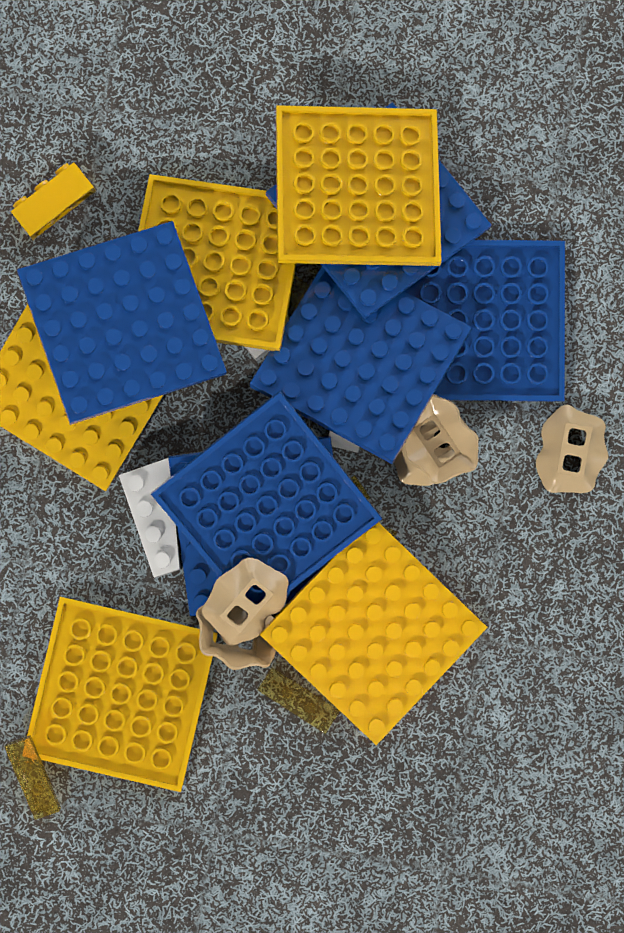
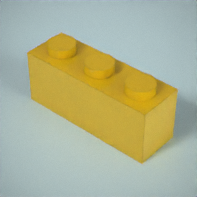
(52, 200)

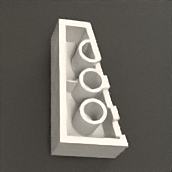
(153, 524)

